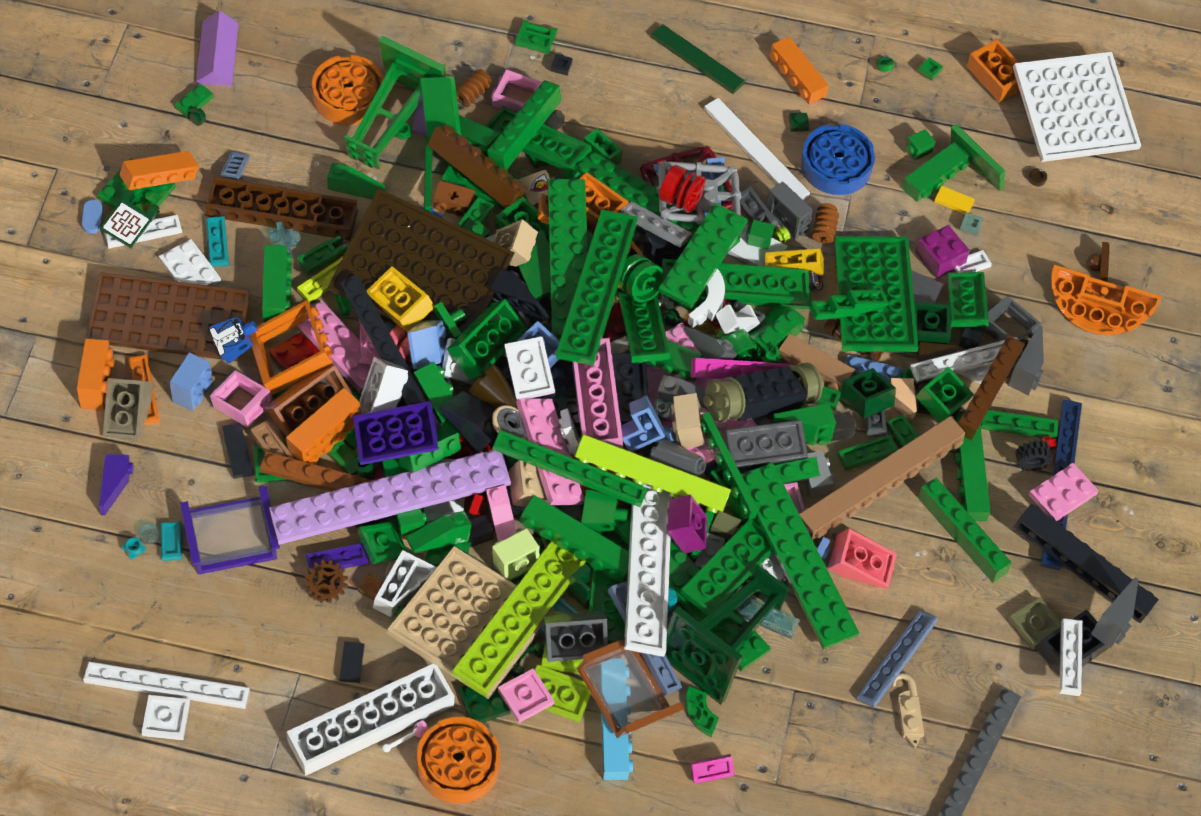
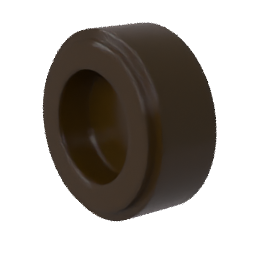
(1037, 177)

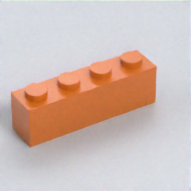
(798, 70)
(158, 170)

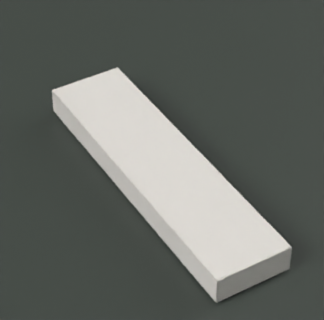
(157, 228)
(1071, 657)

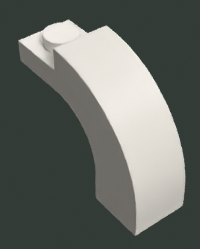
(715, 296)

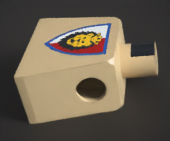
(536, 185)

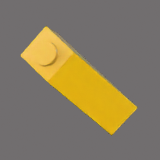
(797, 259)

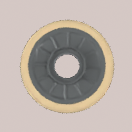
(508, 413)

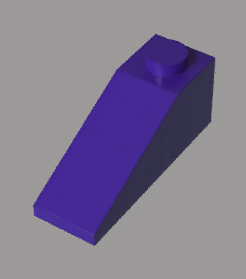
(115, 478)

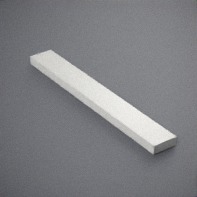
(753, 147)
(166, 685)

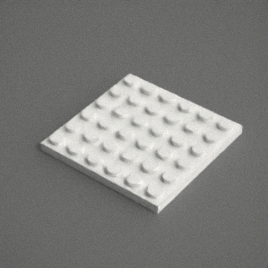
(1076, 106)

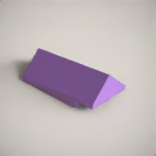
(217, 50)

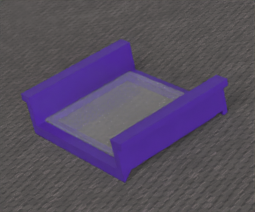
(231, 533)

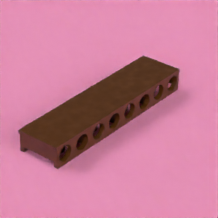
(271, 204)

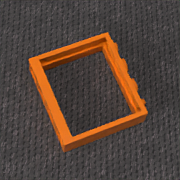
(278, 326)

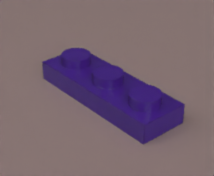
(346, 556)

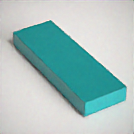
(217, 241)

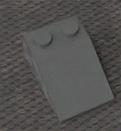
(1028, 368)
(1116, 619)

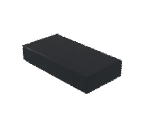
(352, 662)

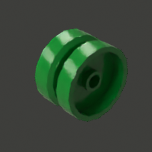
(641, 278)

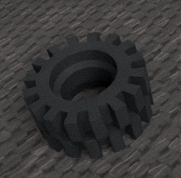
(1033, 455)

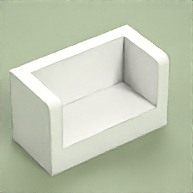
(734, 321)

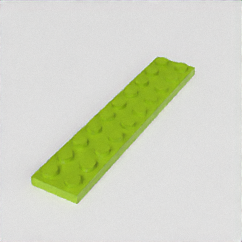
(517, 619)

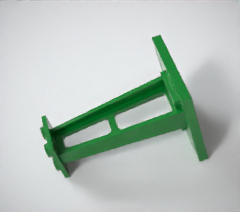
(400, 66)

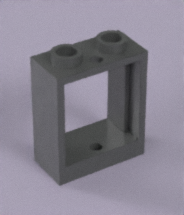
(789, 210)
(1009, 306)

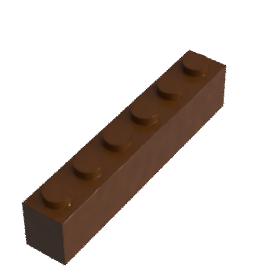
(476, 165)
(990, 386)

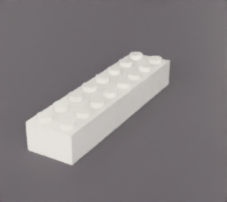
(370, 719)

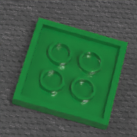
(145, 197)

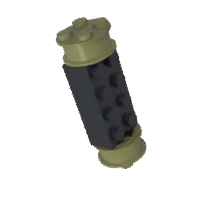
(763, 392)

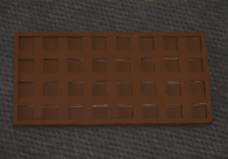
(162, 314)

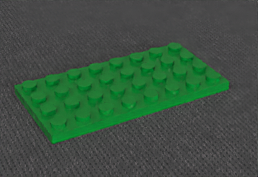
(877, 265)

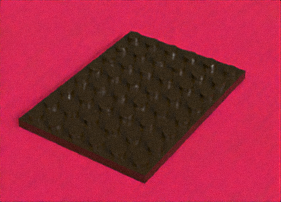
(429, 251)

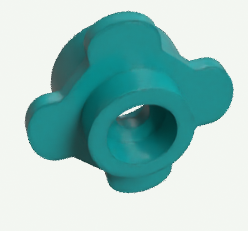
(133, 542)

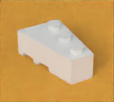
(402, 583)

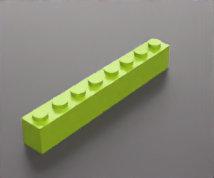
(651, 472)

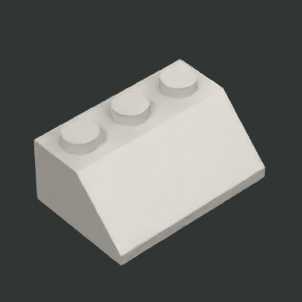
(382, 386)

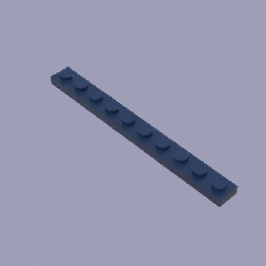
(1064, 456)

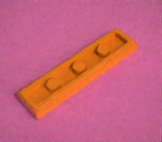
(141, 372)

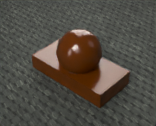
(1100, 261)

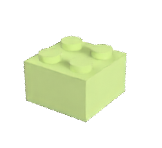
(515, 555)

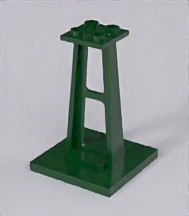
(706, 657)

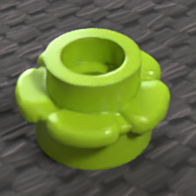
(782, 234)

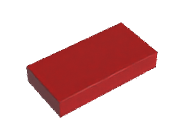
(478, 505)

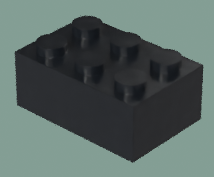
(1091, 646)

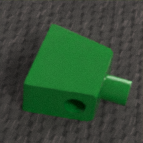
(601, 511)

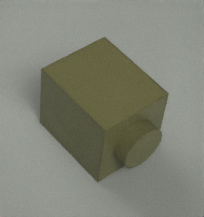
(725, 526)

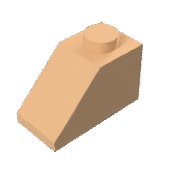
(905, 397)

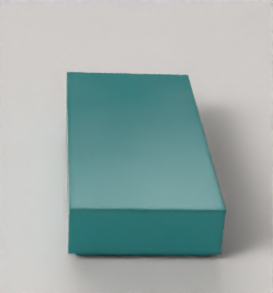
(171, 541)

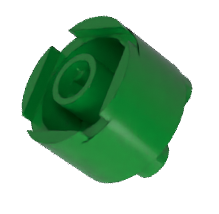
(744, 346)

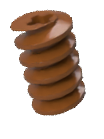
(473, 87)
(825, 223)

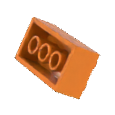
(324, 428)

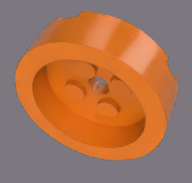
(345, 104)
(464, 779)

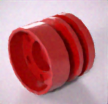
(682, 188)

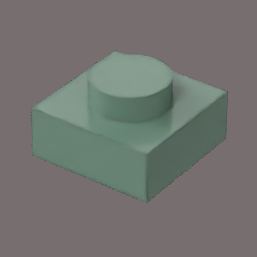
(971, 224)

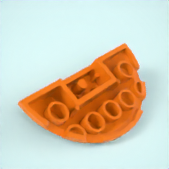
(1100, 305)

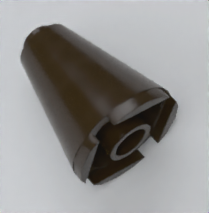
(494, 389)

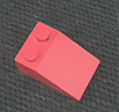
(861, 559)

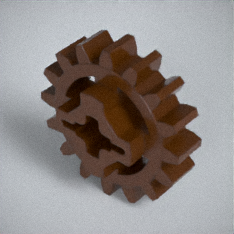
(318, 586)

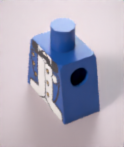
(233, 337)

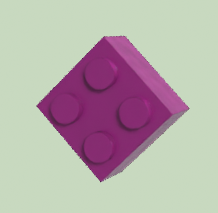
(942, 251)
(687, 524)

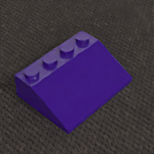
(395, 432)

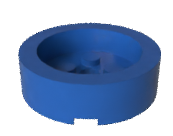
(838, 174)

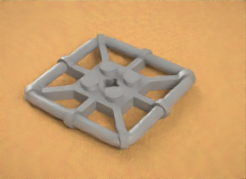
(710, 192)

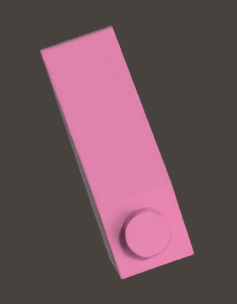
(501, 512)

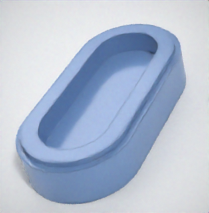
(92, 216)

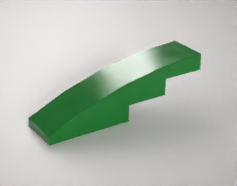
(848, 305)

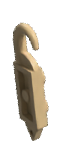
(910, 711)

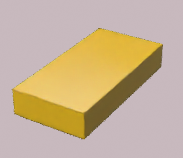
(954, 200)

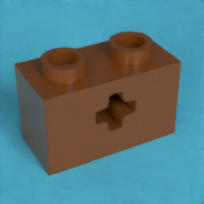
(453, 198)

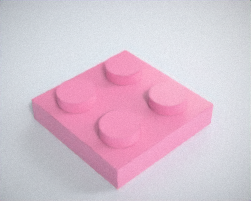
(525, 695)

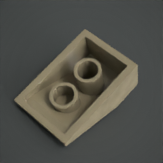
(126, 408)

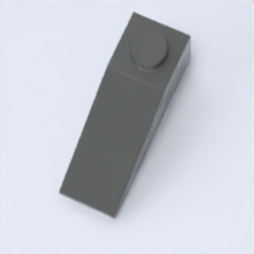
(711, 346)
(674, 386)

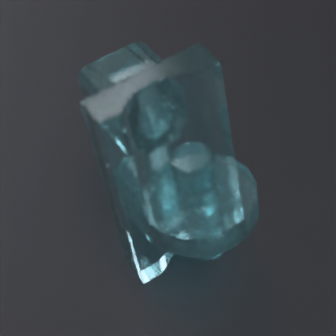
(285, 237)

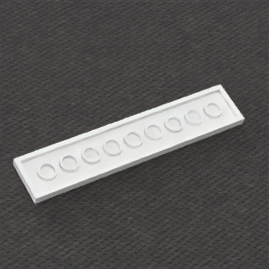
(648, 575)

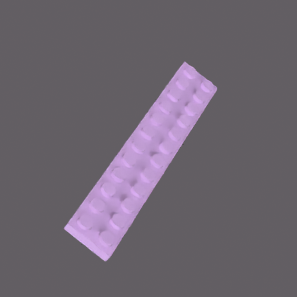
(389, 496)

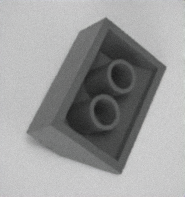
(574, 635)

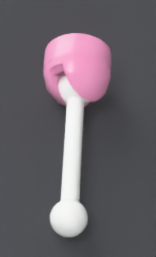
(418, 730)

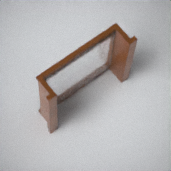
(624, 688)

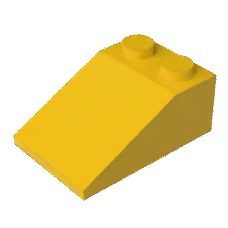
(400, 299)

